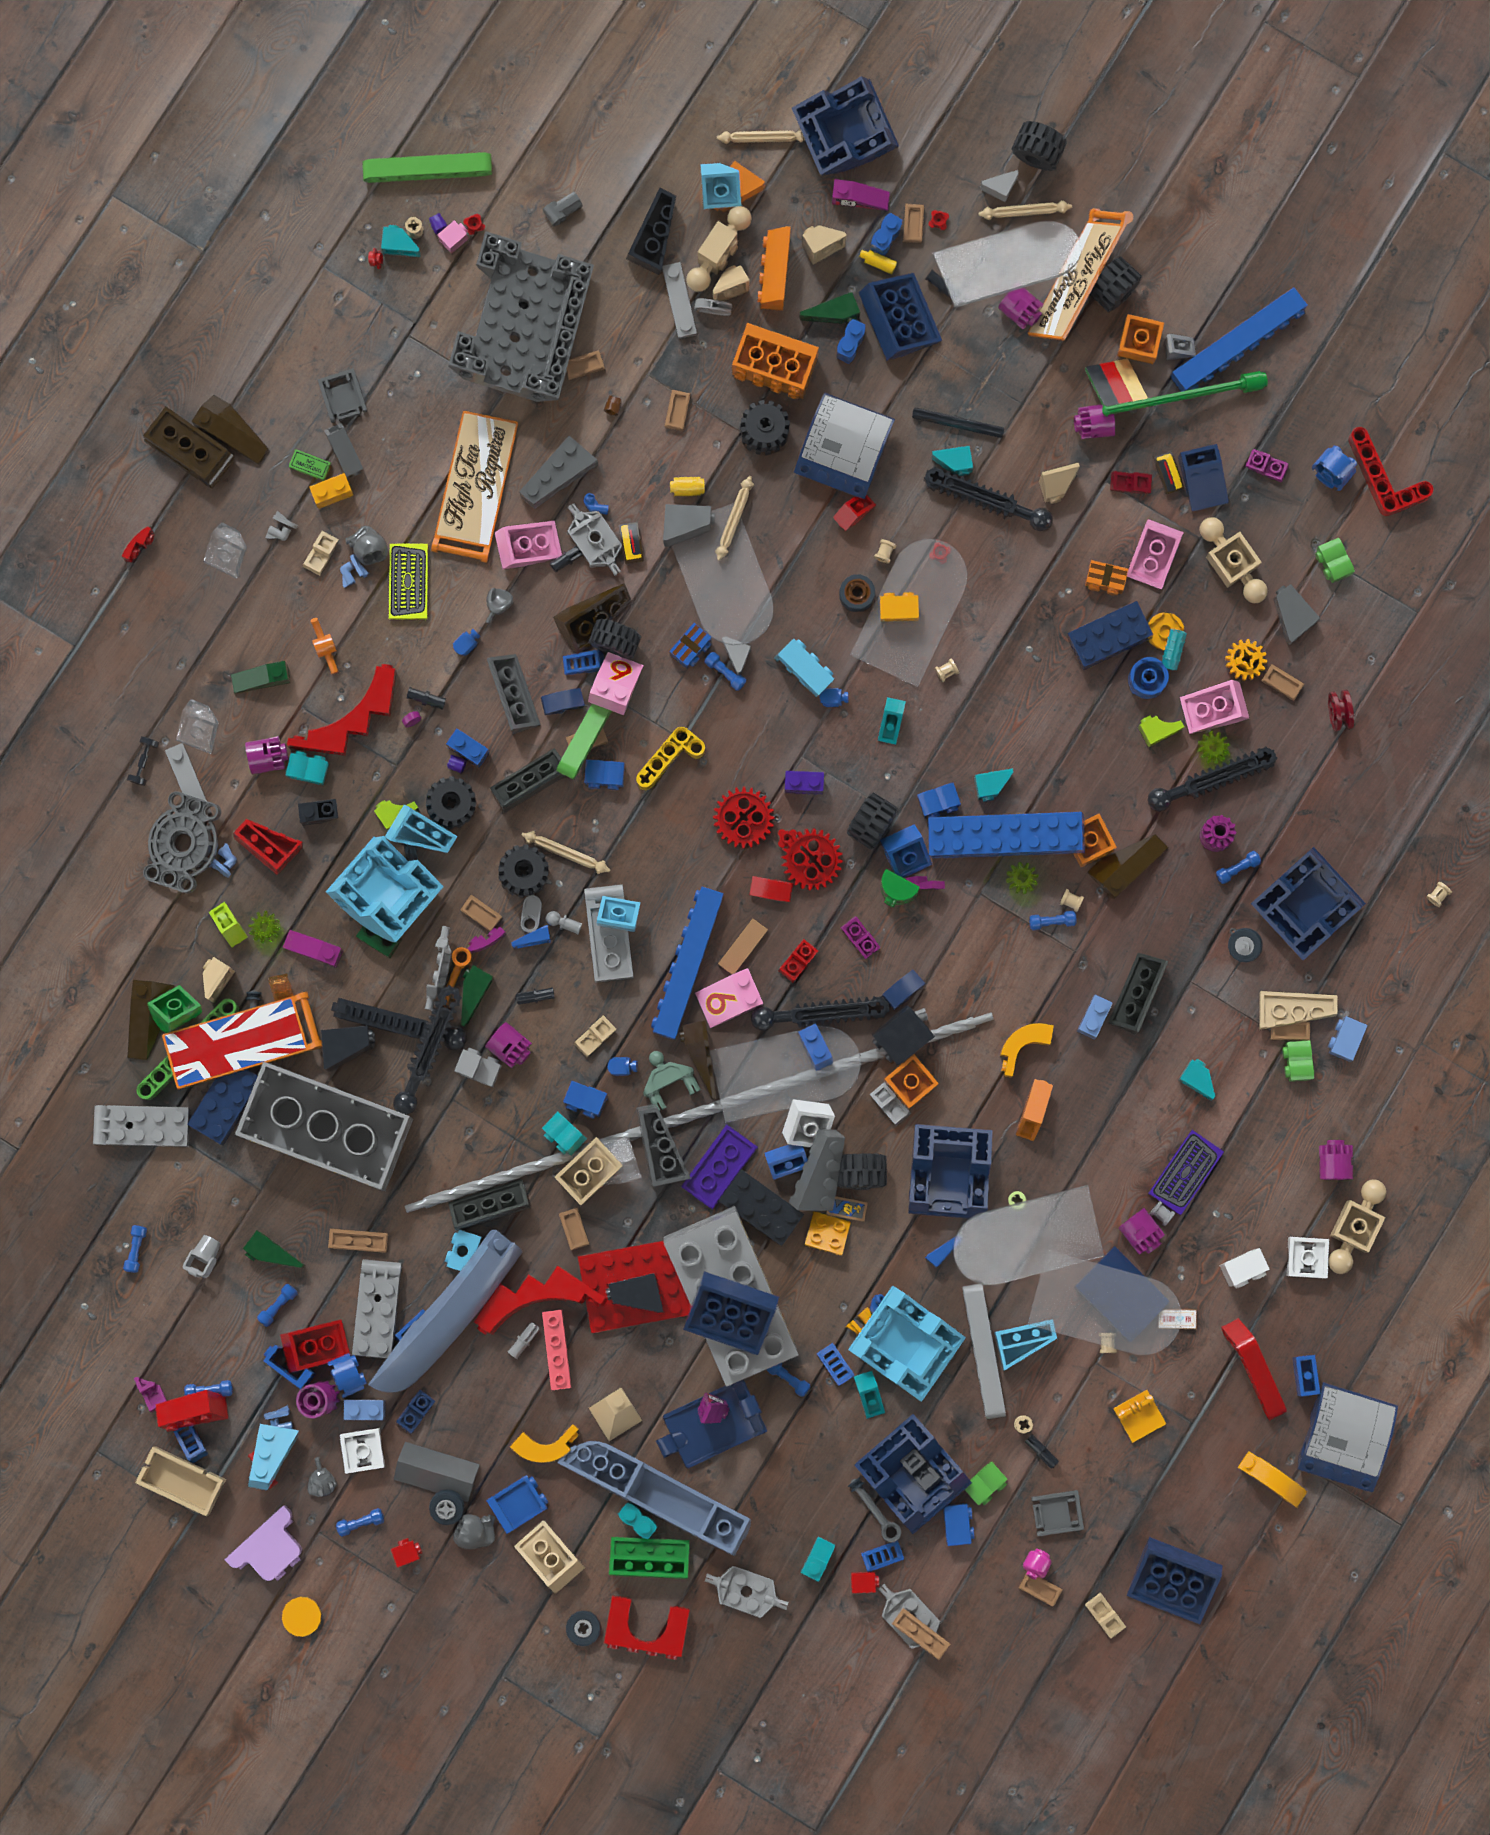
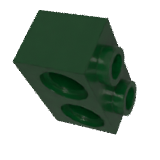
(376, 942)

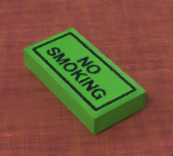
(310, 465)

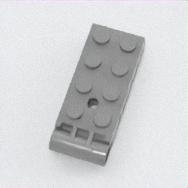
(608, 945)
(150, 1126)
(374, 1319)

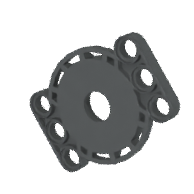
(163, 838)

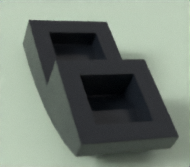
(920, 1470)

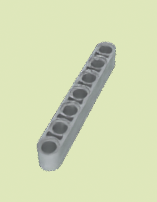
(984, 1351)

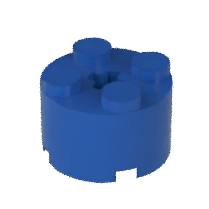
(1334, 468)
(1158, 675)
(346, 1374)

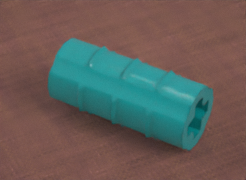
(1174, 649)

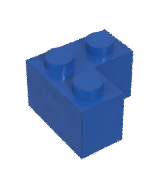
(585, 1099)

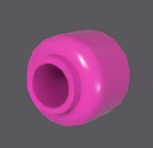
(1037, 1564)

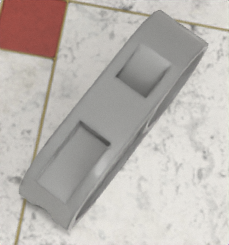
(713, 306)
(531, 910)

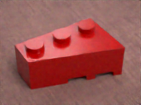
(266, 845)
(191, 1410)

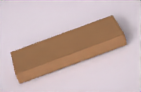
(743, 947)
(358, 1240)
(921, 1634)

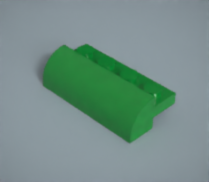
(649, 1558)

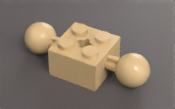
(717, 248)
(1235, 547)
(1373, 1193)

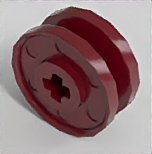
(1341, 710)

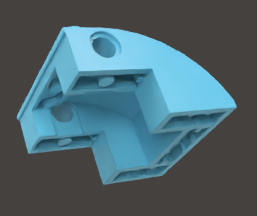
(384, 889)
(907, 1343)

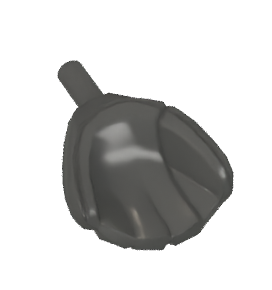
(498, 602)
(321, 1481)

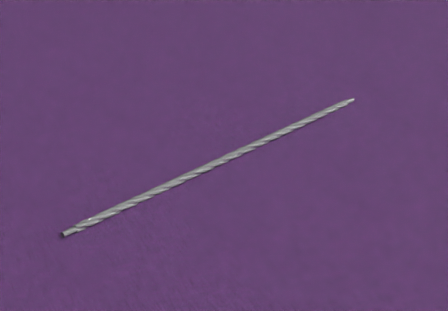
(671, 1121)

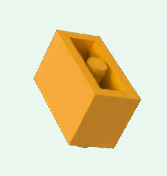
(331, 491)
(899, 607)

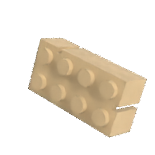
(180, 1481)

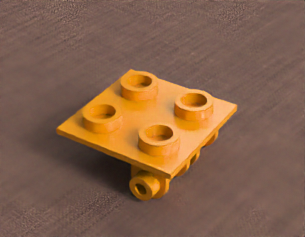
(827, 1233)
(1139, 1416)

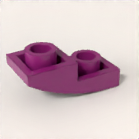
(1267, 466)
(860, 937)
(480, 943)

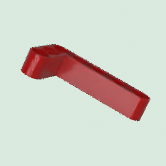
(1389, 495)
(1256, 1368)

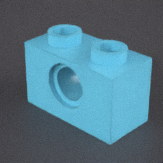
(459, 1239)

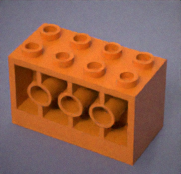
(779, 350)

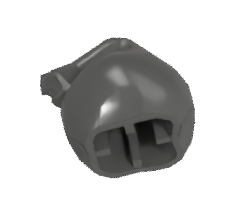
(368, 545)
(474, 1532)

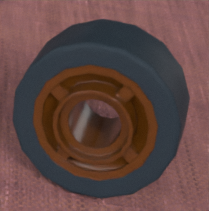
(853, 603)

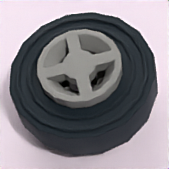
(441, 1512)

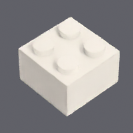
(805, 1120)
(1244, 1267)

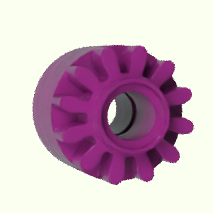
(1021, 307)
(1093, 424)
(266, 755)
(1211, 840)
(509, 1045)
(1336, 1160)
(1142, 1232)
(317, 1399)

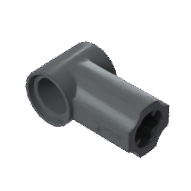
(558, 211)

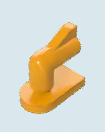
(864, 1316)

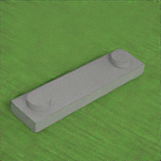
(679, 300)
(185, 774)

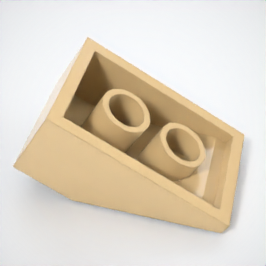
(588, 1171)
(549, 1557)

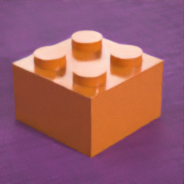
(1140, 339)
(1097, 841)
(911, 1081)

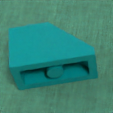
(397, 242)
(955, 460)
(891, 720)
(990, 784)
(1198, 1078)
(869, 1394)
(818, 1559)

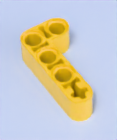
(667, 760)

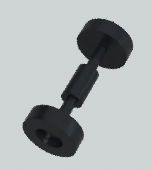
(142, 761)

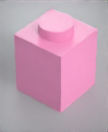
(453, 236)

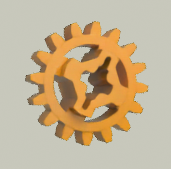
(1243, 651)

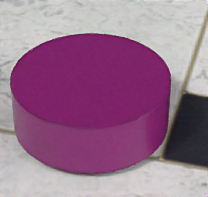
(411, 719)

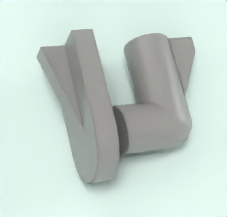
(276, 533)

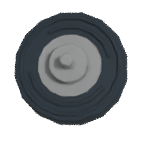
(1245, 945)

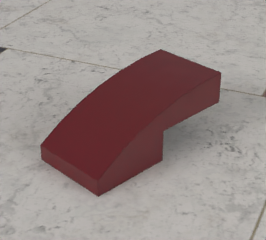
(1131, 482)

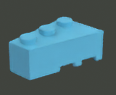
(805, 666)
(419, 831)
(1020, 1342)
(270, 1452)

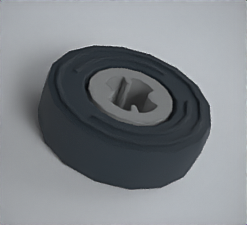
(573, 1624)

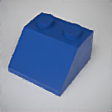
(906, 851)

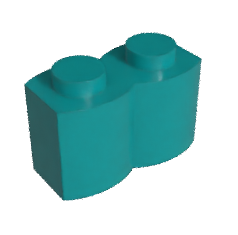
(307, 768)
(564, 1133)
(642, 1524)

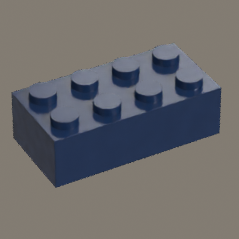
(1110, 635)
(223, 1105)

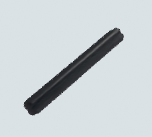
(957, 422)

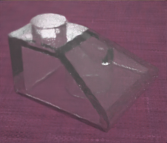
(226, 550)
(198, 726)
(624, 1153)

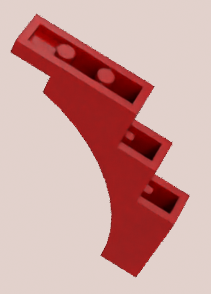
(334, 737)
(559, 1286)

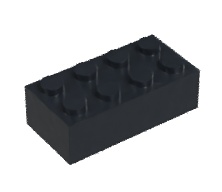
(761, 1207)

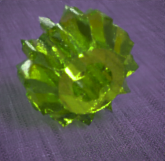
(1207, 742)
(1018, 883)
(270, 929)

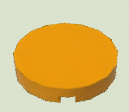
(1160, 633)
(301, 1616)

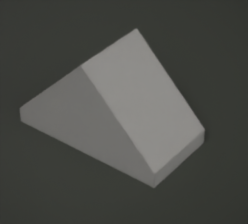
(1000, 185)
(1179, 347)
(738, 656)

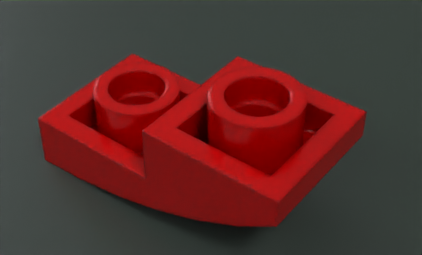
(142, 539)
(771, 889)
(798, 960)

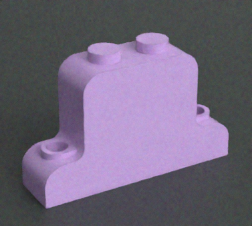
(269, 1548)

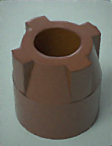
(612, 405)

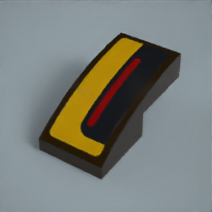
(1169, 472)
(631, 543)

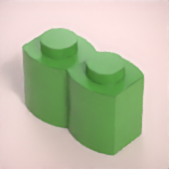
(1335, 560)
(1299, 1061)
(985, 1483)

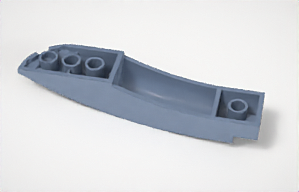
(448, 1315)
(658, 1494)

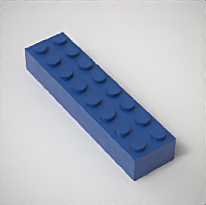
(1006, 835)

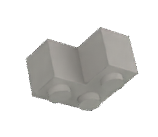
(477, 1068)

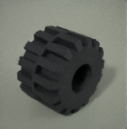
(1039, 145)
(1115, 284)
(766, 438)
(457, 791)
(872, 821)
(523, 858)
(862, 1171)

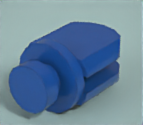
(466, 642)
(833, 697)
(622, 1066)

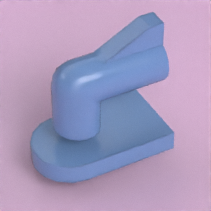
(346, 568)
(226, 853)
(279, 1413)

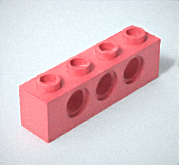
(556, 1349)

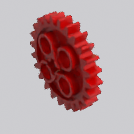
(756, 830)
(824, 847)

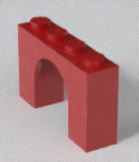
(619, 1634)

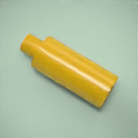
(878, 261)

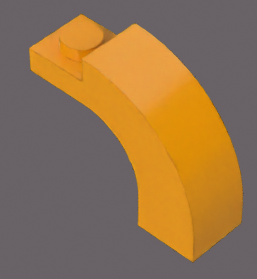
(1029, 1034)
(537, 1452)
(1273, 1479)

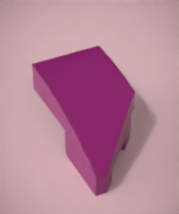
(922, 882)
(151, 1393)

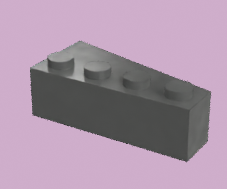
(559, 471)
(660, 1151)
(820, 1176)

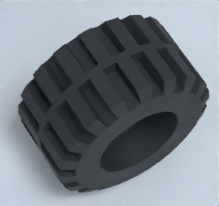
(615, 638)

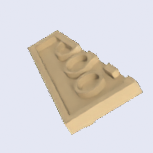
(1290, 1008)

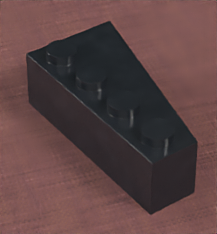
(652, 238)

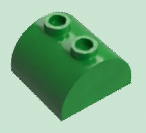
(897, 889)
(174, 1009)

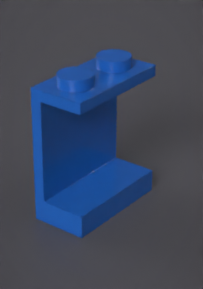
(304, 1379)

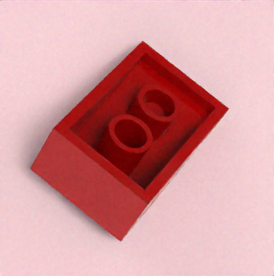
(314, 1345)

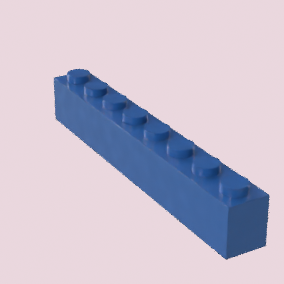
(1239, 340)
(688, 963)

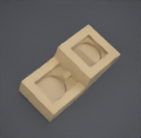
(321, 553)
(595, 1036)
(1105, 1615)

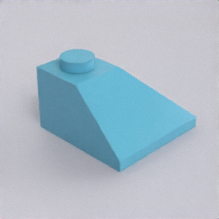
(720, 186)

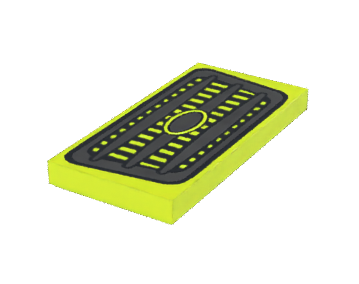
(408, 582)

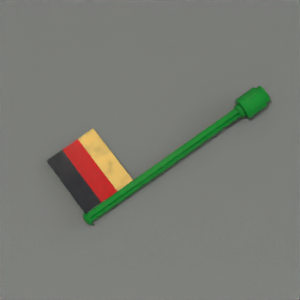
(1121, 390)

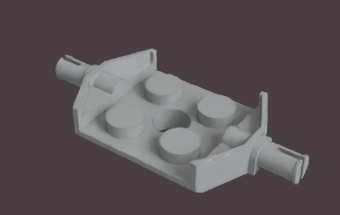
(597, 553)
(443, 961)
(762, 1596)
(910, 1602)

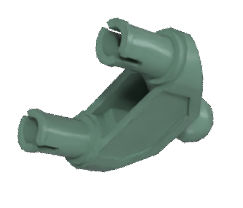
(665, 1075)

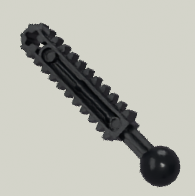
(1039, 519)
(1160, 798)
(764, 1018)
(393, 1022)
(406, 1101)

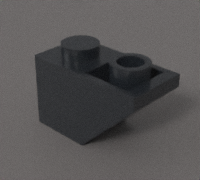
(317, 812)

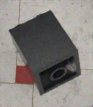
(902, 1035)
(345, 1044)
(637, 1292)

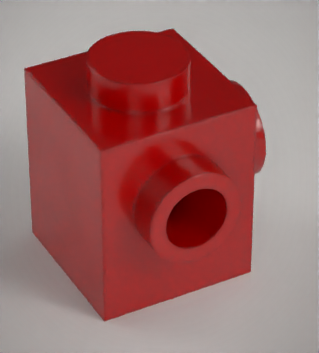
(406, 1552)

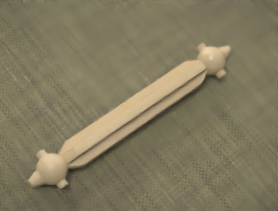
(761, 136)
(1023, 210)
(734, 518)
(565, 852)

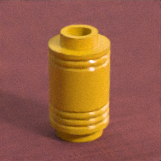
(687, 486)

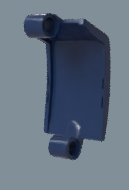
(701, 1440)

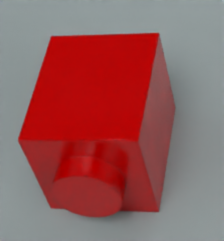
(864, 1582)

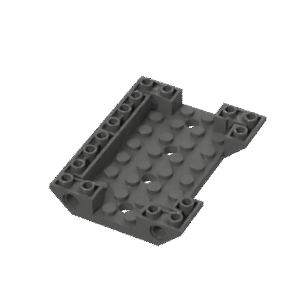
(543, 329)

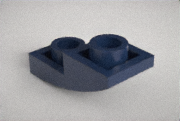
(563, 700)
(903, 989)
(415, 1412)

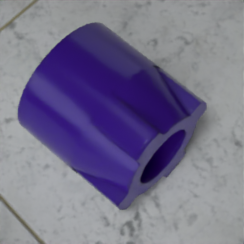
(437, 223)
(457, 764)

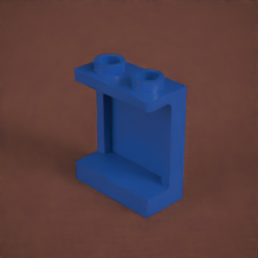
(518, 1503)

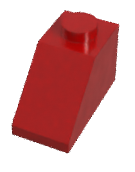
(853, 512)

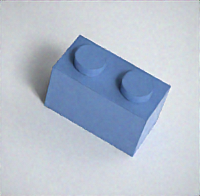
(1094, 1017)
(1347, 1038)
(364, 1409)

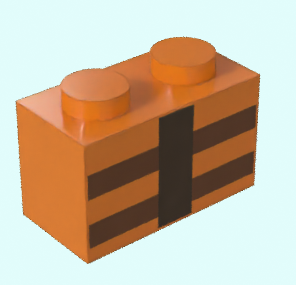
(1106, 577)

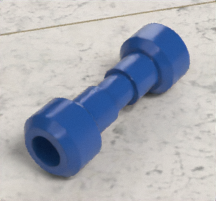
(713, 661)
(1252, 859)
(1037, 922)
(132, 1263)
(287, 1293)
(800, 1387)
(224, 1388)
(375, 1517)

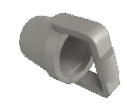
(205, 1252)

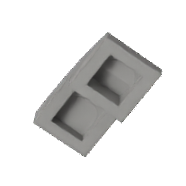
(890, 1104)

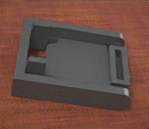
(343, 399)
(1054, 1513)

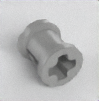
(1162, 1213)

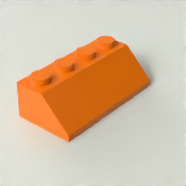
(775, 268)

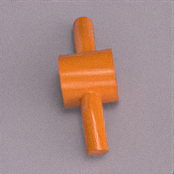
(324, 645)

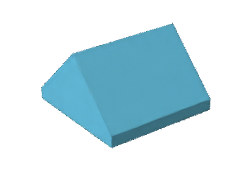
(618, 914)

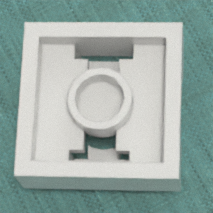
(1316, 1257)
(353, 1451)

